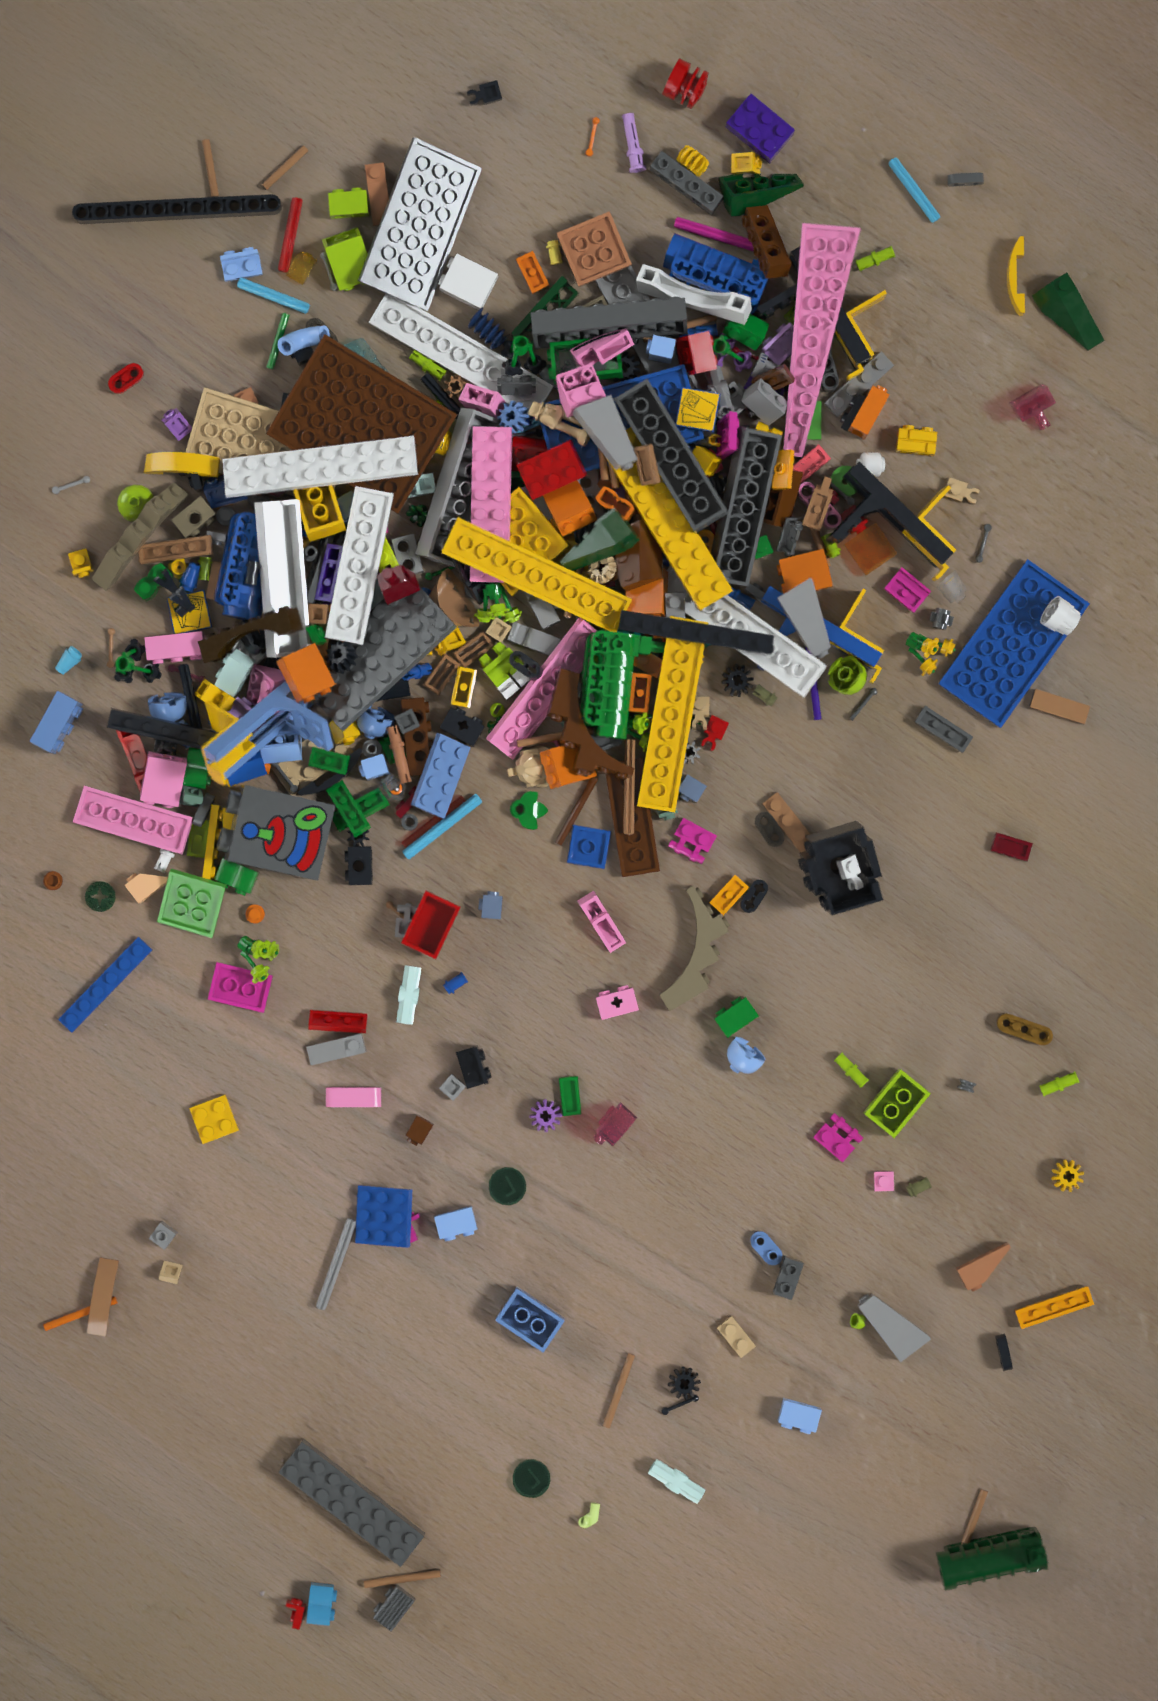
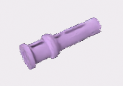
(634, 151)

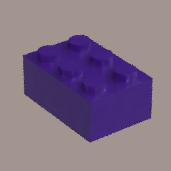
(760, 128)

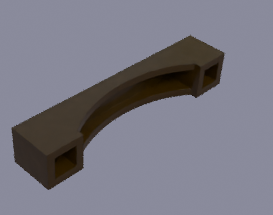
(217, 646)

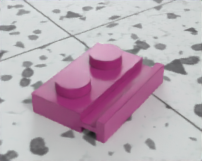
(907, 590)

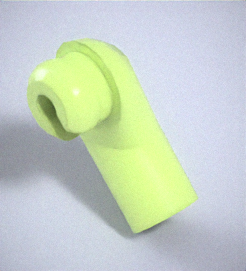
(590, 1518)

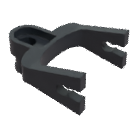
(178, 595)

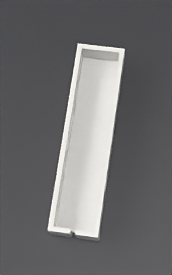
(282, 570)

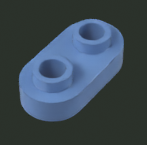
(766, 1248)

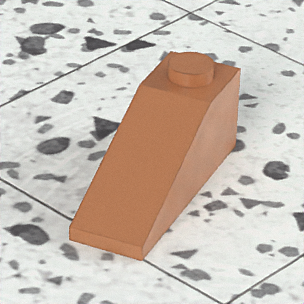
(377, 190)
(979, 1269)

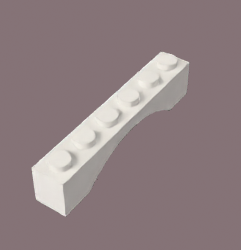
(723, 305)

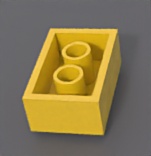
(320, 511)

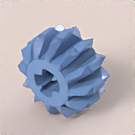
(520, 416)

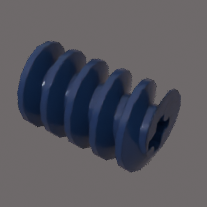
(487, 329)

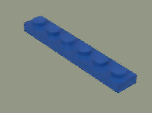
(105, 984)

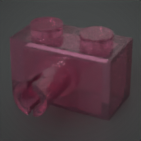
(1032, 405)
(614, 1124)

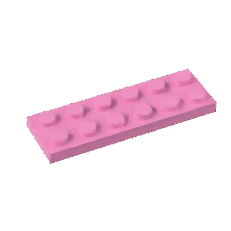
(133, 820)

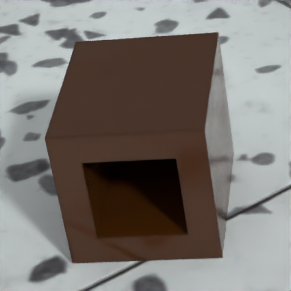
(419, 1130)

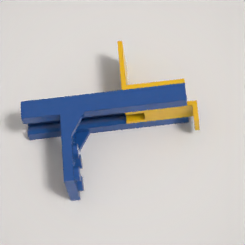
(839, 637)

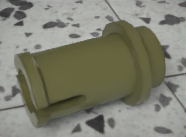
(765, 695)
(918, 1187)

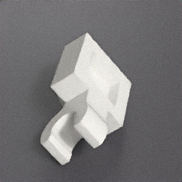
(848, 870)

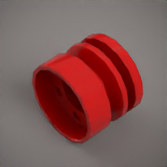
(685, 83)

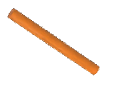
(72, 1316)

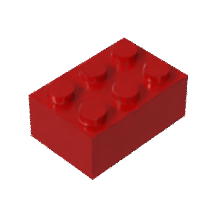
(551, 469)
(431, 924)

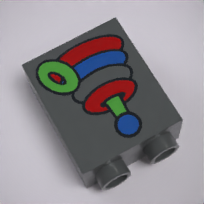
(276, 831)

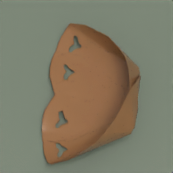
(453, 602)

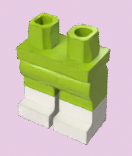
(499, 668)

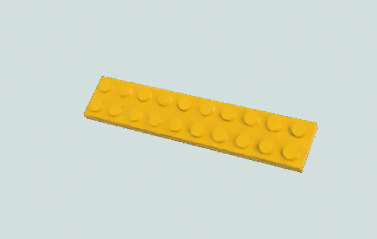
(675, 536)
(535, 575)
(671, 723)

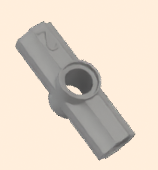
(716, 379)

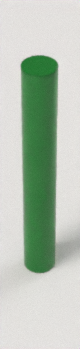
(280, 333)

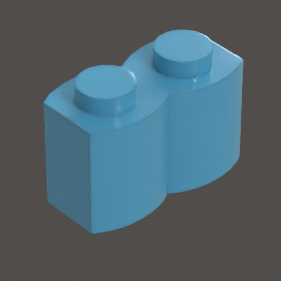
(320, 1604)

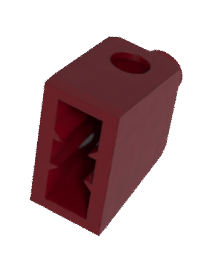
(397, 583)

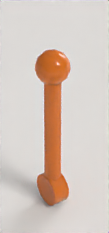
(589, 152)

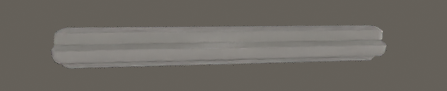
(336, 1264)

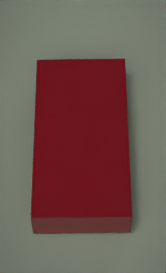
(1011, 846)

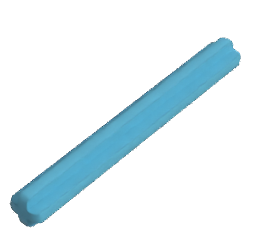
(442, 826)

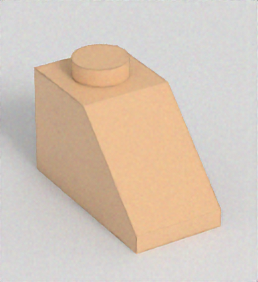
(144, 885)

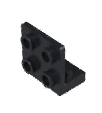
(473, 1067)

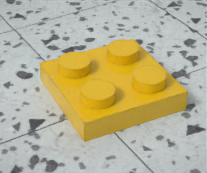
(214, 1119)

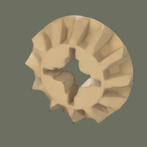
(607, 571)

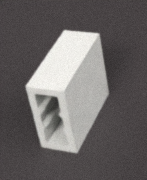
(468, 281)

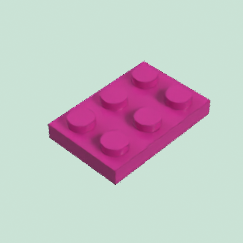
(235, 987)

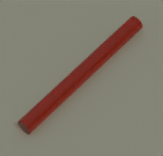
(432, 822)

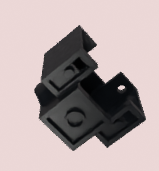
(823, 881)

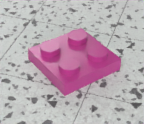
(727, 429)

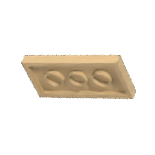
(299, 771)

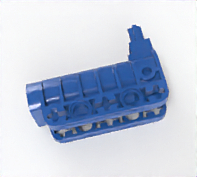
(714, 269)

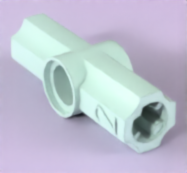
(408, 995)
(676, 1481)

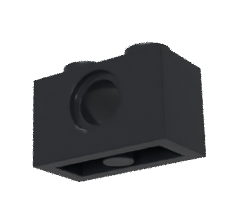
(365, 876)

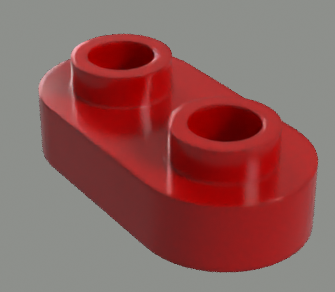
(125, 377)

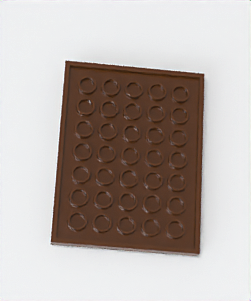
(355, 401)

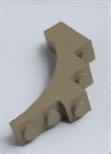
(137, 534)
(708, 929)

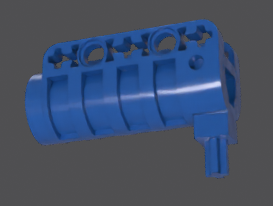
(243, 599)

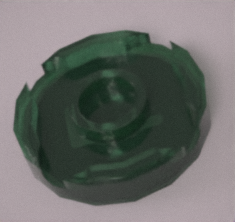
(507, 1186)
(531, 1478)

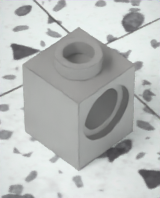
(163, 1235)

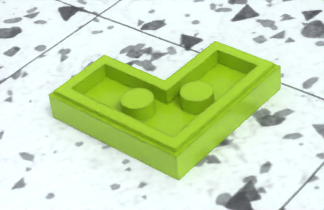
(198, 840)

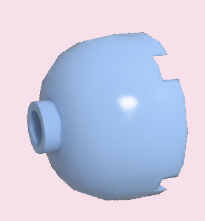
(743, 1057)

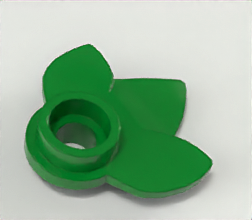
(531, 810)

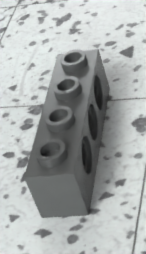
(686, 183)

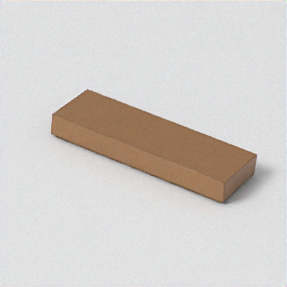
(1059, 706)

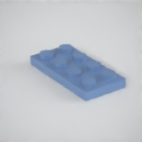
(440, 776)

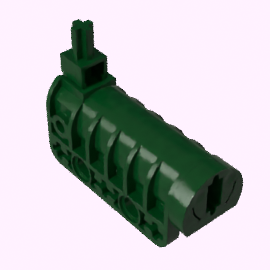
(992, 1557)

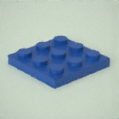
(383, 1216)

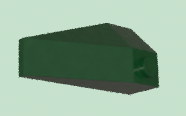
(755, 191)
(1065, 306)
(609, 537)

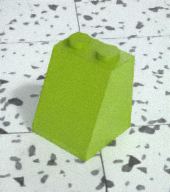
(346, 257)

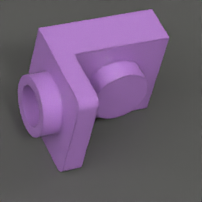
(176, 423)

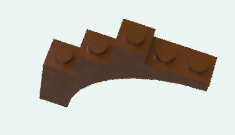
(575, 735)

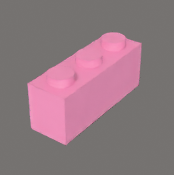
(173, 647)

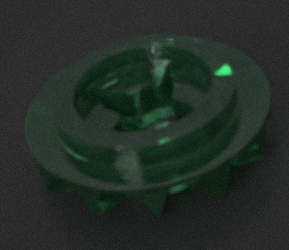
(93, 890)

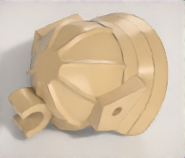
(530, 768)

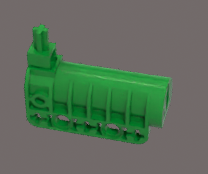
(612, 679)

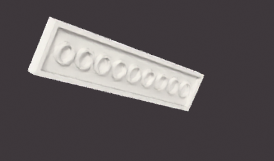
(449, 348)
(320, 466)
(788, 660)

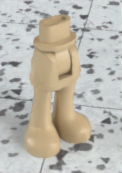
(552, 415)

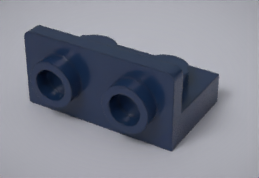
(215, 492)

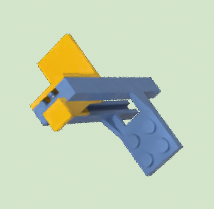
(237, 744)

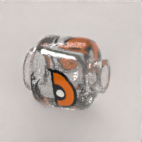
(392, 788)

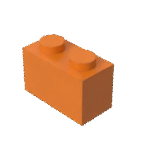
(640, 693)

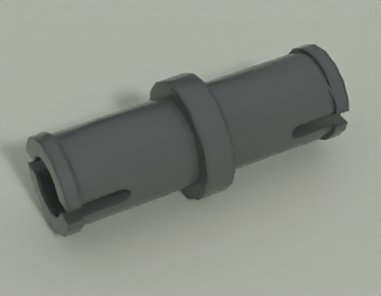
(314, 551)

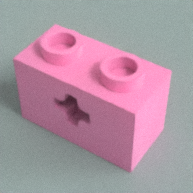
(482, 400)
(608, 1010)

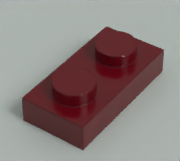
(404, 806)

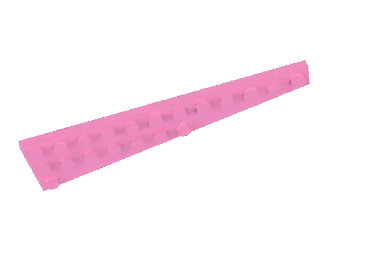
(821, 285)

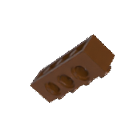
(766, 242)
(420, 706)

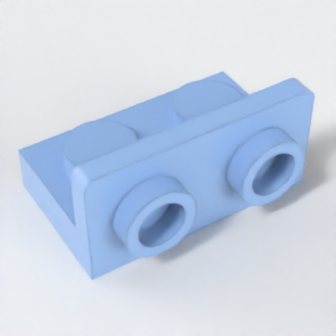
(241, 264)

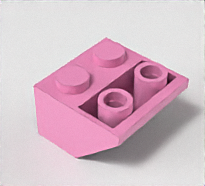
(578, 388)
(263, 682)

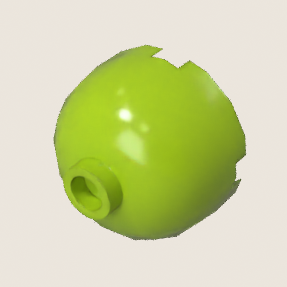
(132, 501)
(847, 675)

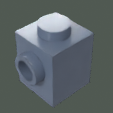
(691, 788)
(491, 905)

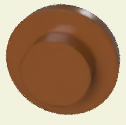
(53, 880)

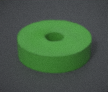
(837, 481)

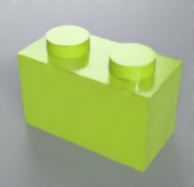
(348, 203)

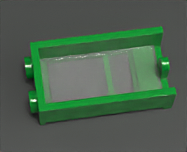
(563, 361)

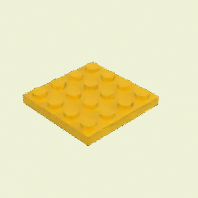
(532, 531)

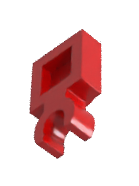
(715, 729)

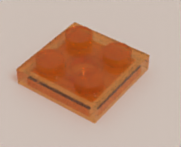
(870, 549)

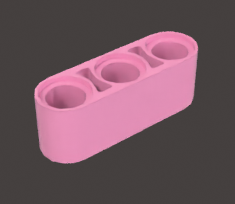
(831, 510)
(353, 1096)

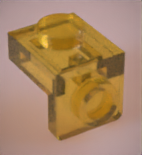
(301, 267)

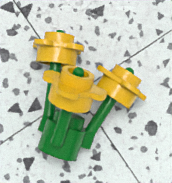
(929, 647)

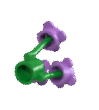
(722, 347)

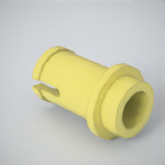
(554, 252)

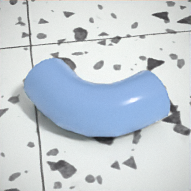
(301, 339)

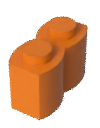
(609, 499)

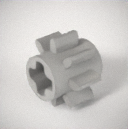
(694, 751)

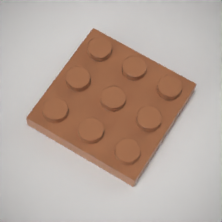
(594, 249)

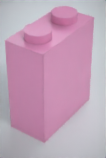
(163, 779)

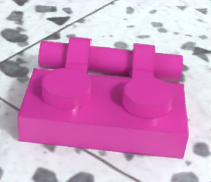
(696, 836)
(833, 1142)

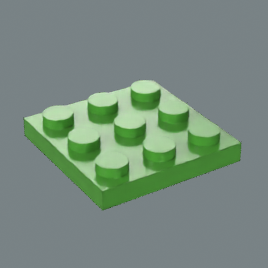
(191, 903)

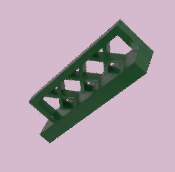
(544, 303)

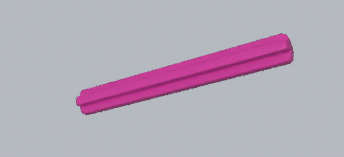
(713, 233)

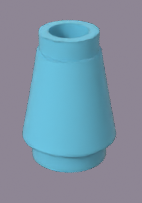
(68, 660)

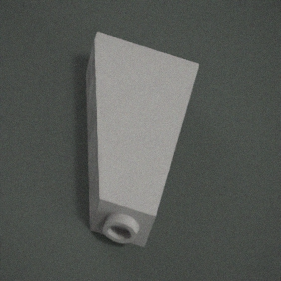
(607, 431)
(806, 617)
(895, 1329)

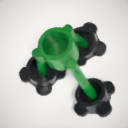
(517, 348)
(125, 664)

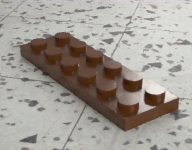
(637, 850)

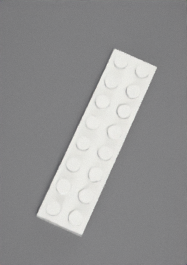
(359, 565)

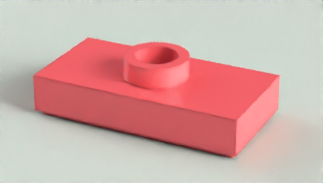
(812, 462)

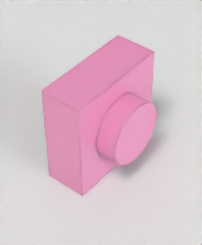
(884, 1181)

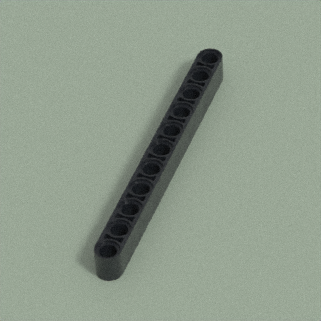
(169, 204)

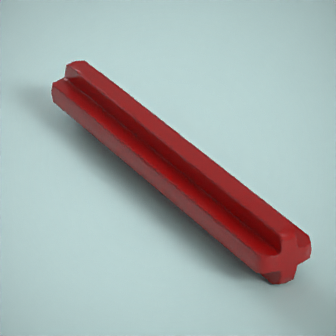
(290, 234)

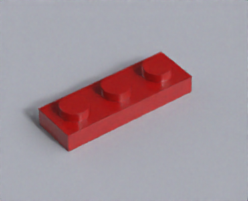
(337, 1021)

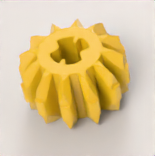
(692, 160)
(1071, 1169)

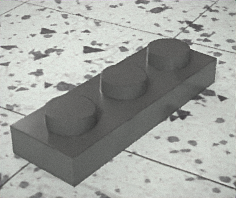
(943, 729)

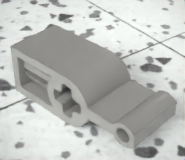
(543, 610)
(533, 639)

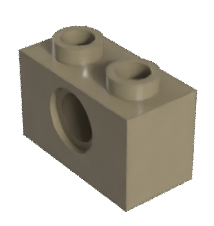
(198, 507)

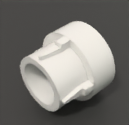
(1060, 616)

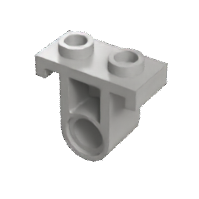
(736, 399)

